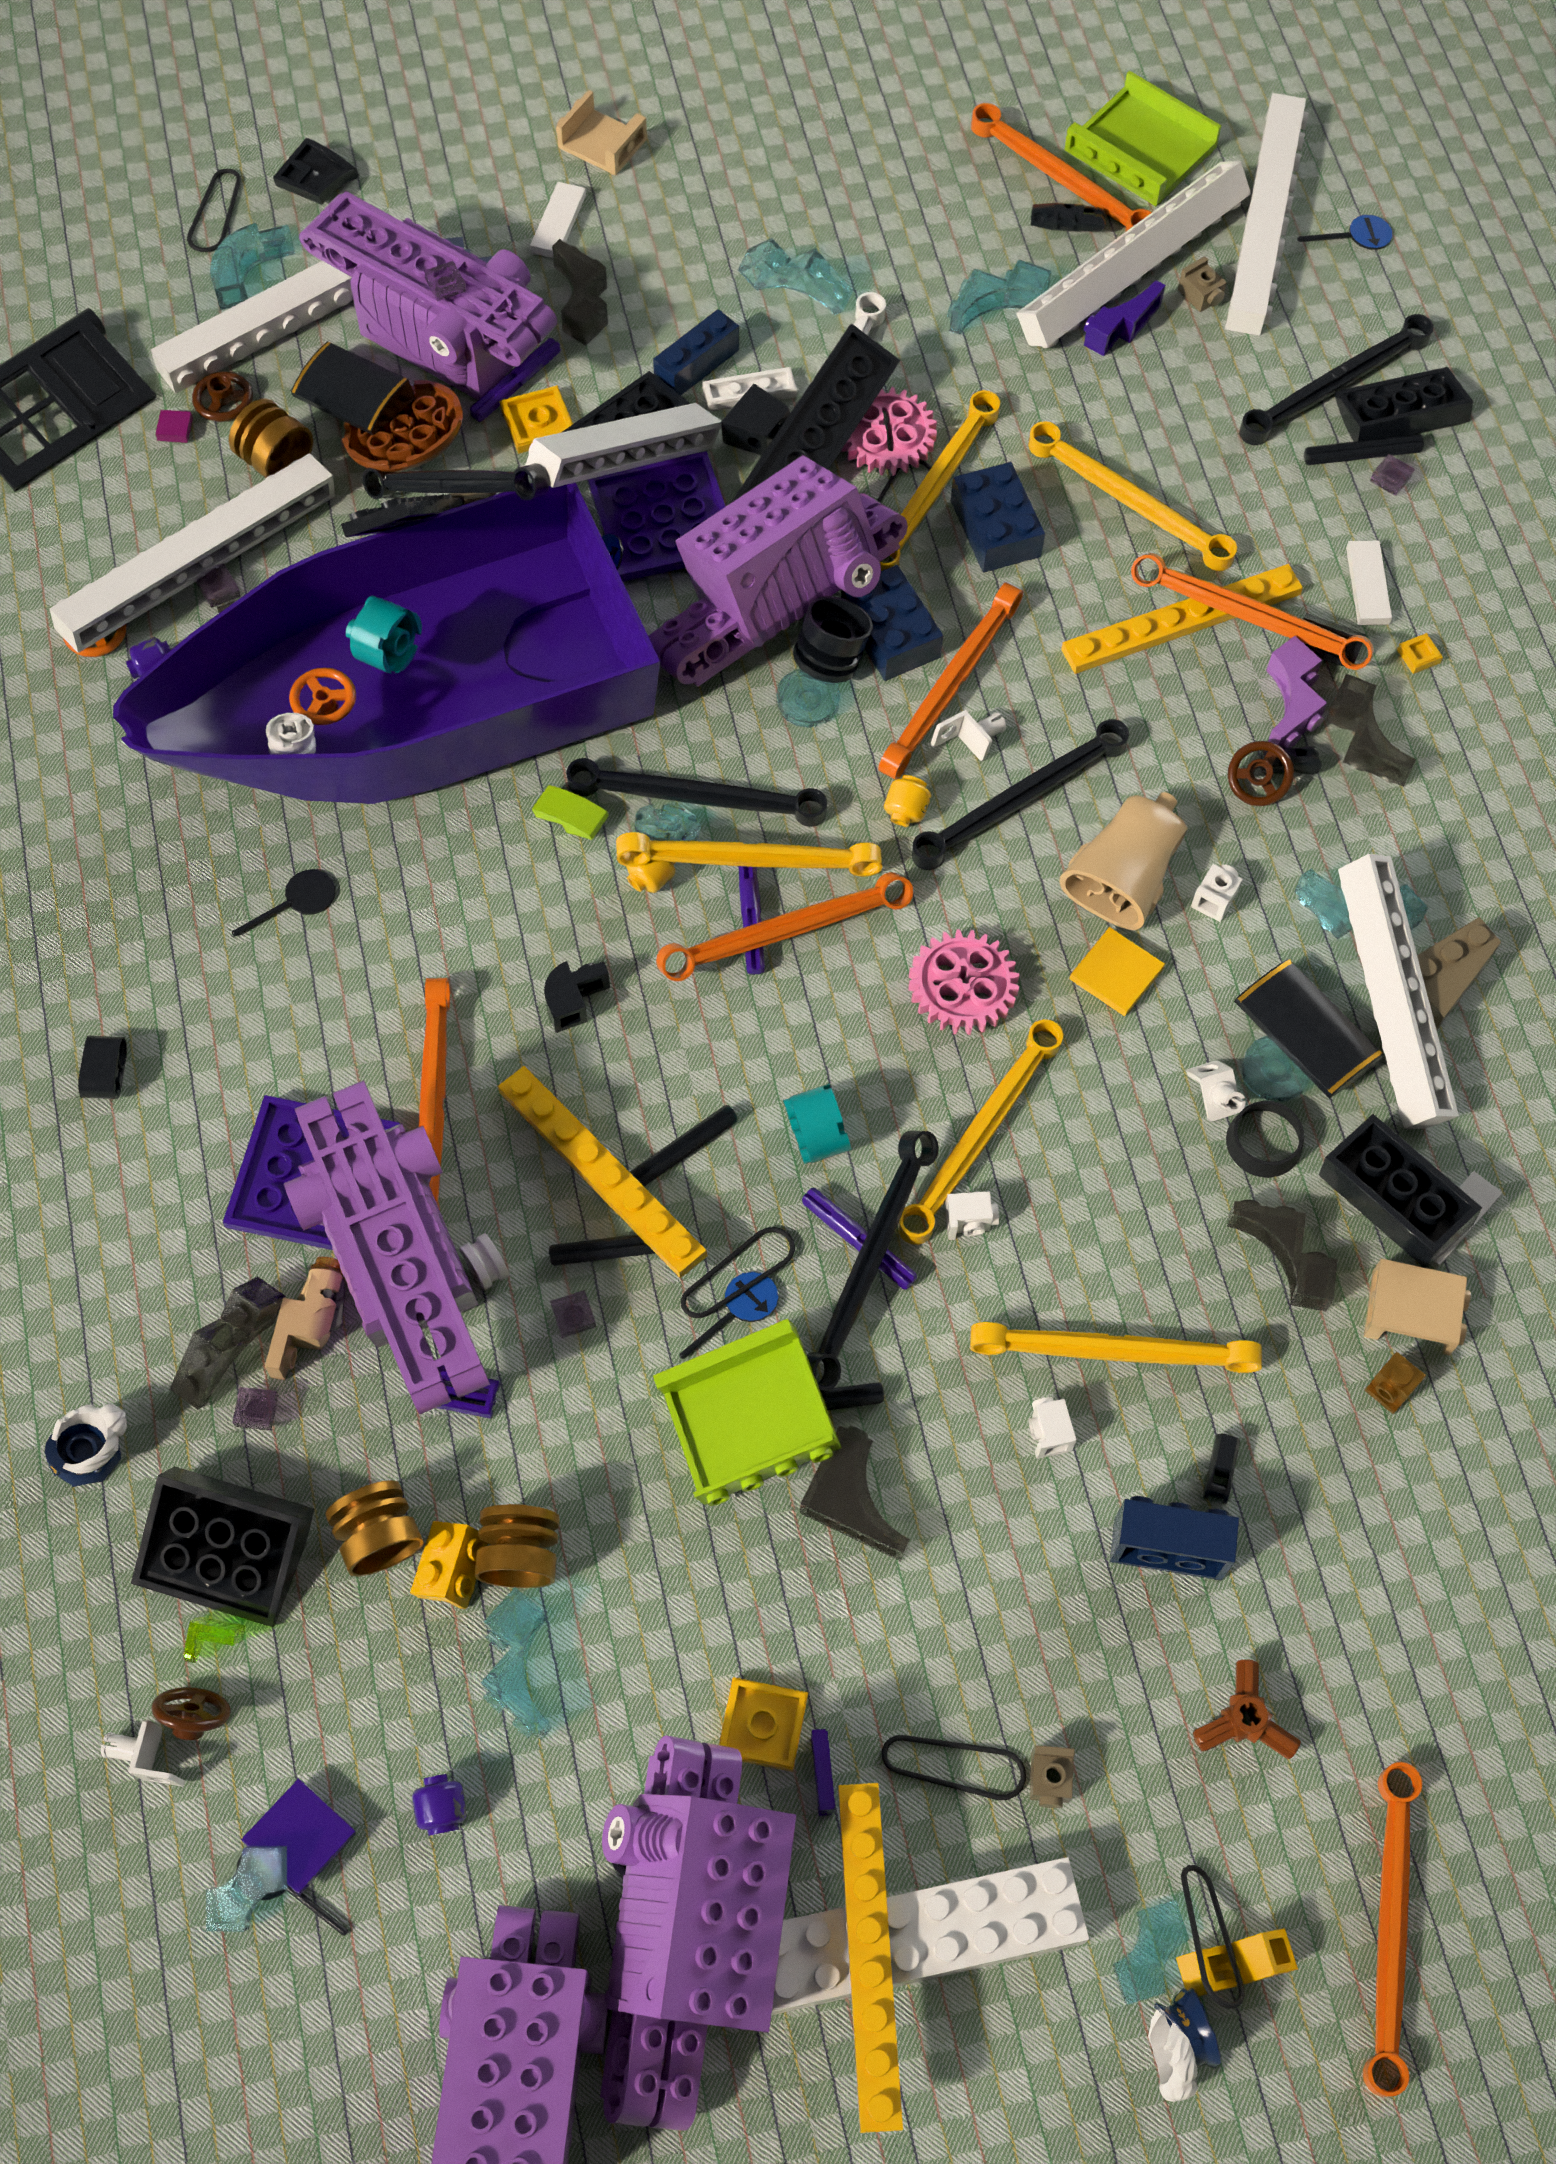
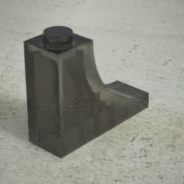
(842, 1498)

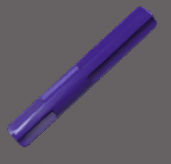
(515, 379)
(751, 914)
(855, 1235)

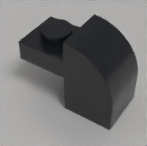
(566, 990)

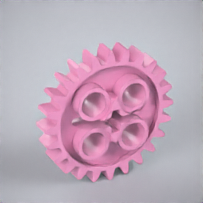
(910, 431)
(967, 1008)

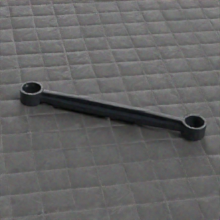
(1336, 379)
(458, 481)
(697, 792)
(1020, 794)
(872, 1254)

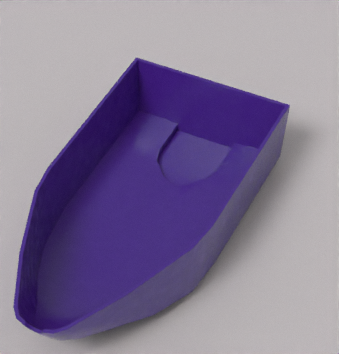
(514, 657)

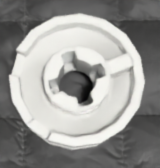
(291, 734)
(484, 1261)

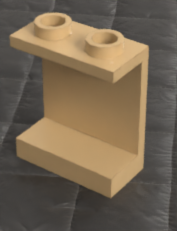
(598, 136)
(1417, 1304)

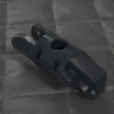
(1068, 217)

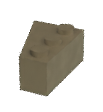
(1454, 966)

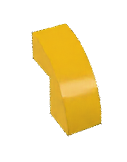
(1256, 1957)

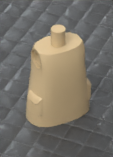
(1125, 864)

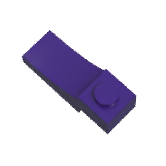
(1123, 320)

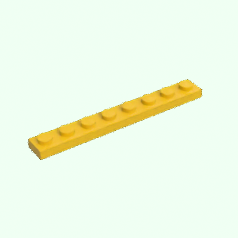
(1173, 621)
(603, 1172)
(869, 1959)

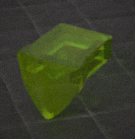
(210, 1630)

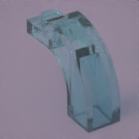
(240, 254)

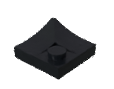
(314, 172)

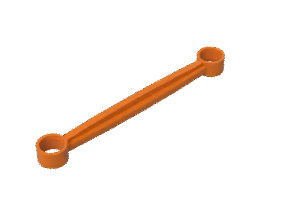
(1052, 165)
(1251, 610)
(899, 754)
(784, 926)
(434, 1068)
(1392, 1930)

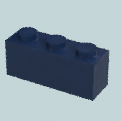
(697, 352)

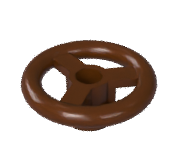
(222, 393)
(1235, 773)
(188, 1718)

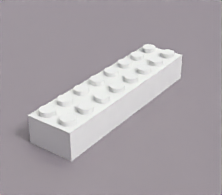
(937, 1932)

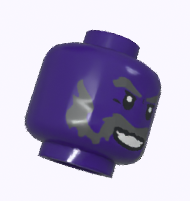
(145, 655)
(439, 1805)

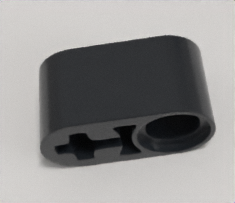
(102, 1067)

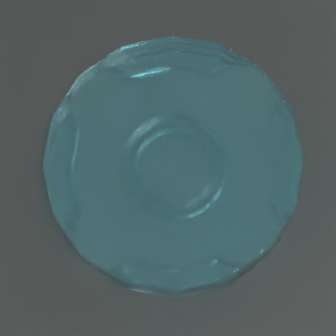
(806, 699)
(667, 824)
(1272, 1072)

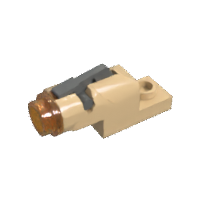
(308, 1319)

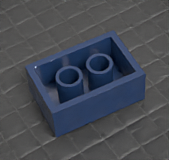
(997, 517)
(902, 629)
(1174, 1538)

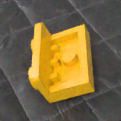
(448, 1564)

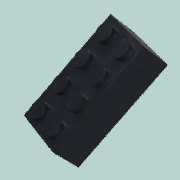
(1399, 1191)

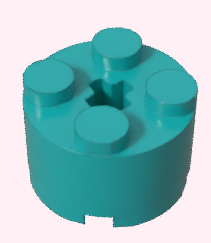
(384, 635)
(817, 1124)

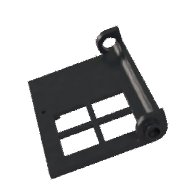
(83, 378)

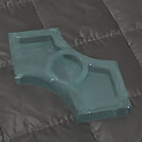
(259, 1873)
(1142, 1970)

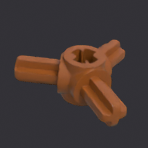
(1231, 1724)

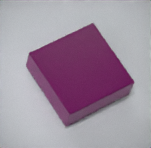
(174, 426)

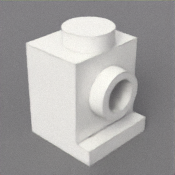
(1217, 891)
(970, 1213)
(1052, 1427)

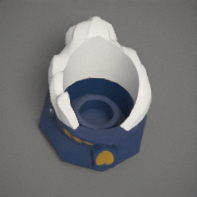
(86, 1444)
(1181, 2044)

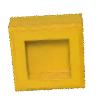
(1419, 653)

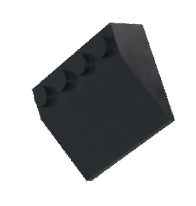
(221, 1545)

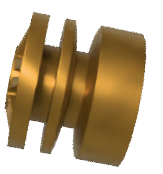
(268, 437)
(374, 1528)
(517, 1546)

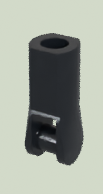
(1304, 760)
(1222, 1464)

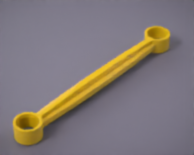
(946, 465)
(1132, 496)
(636, 850)
(980, 1131)
(1236, 1356)

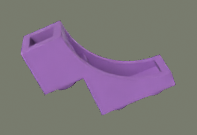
(1295, 671)

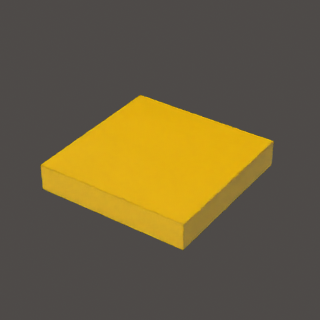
(535, 416)
(1117, 971)
(764, 1723)

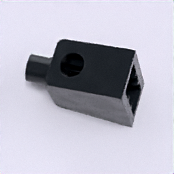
(754, 421)

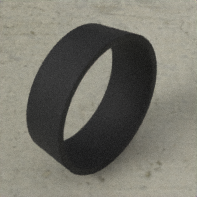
(1256, 1166)

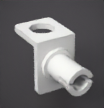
(974, 734)
(1218, 1089)
(140, 1752)

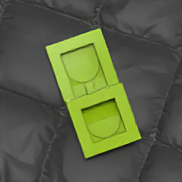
(574, 812)

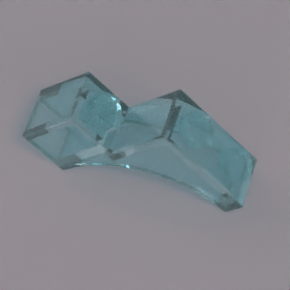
(809, 273)
(989, 293)
(1331, 907)
(514, 1627)

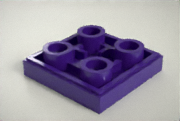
(308, 1830)

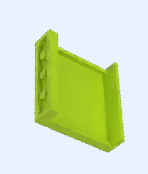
(1144, 139)
(748, 1412)

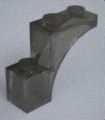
(585, 311)
(1369, 747)
(1282, 1231)
(215, 1346)

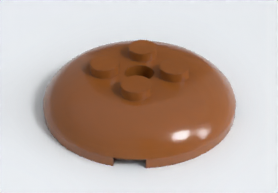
(411, 437)

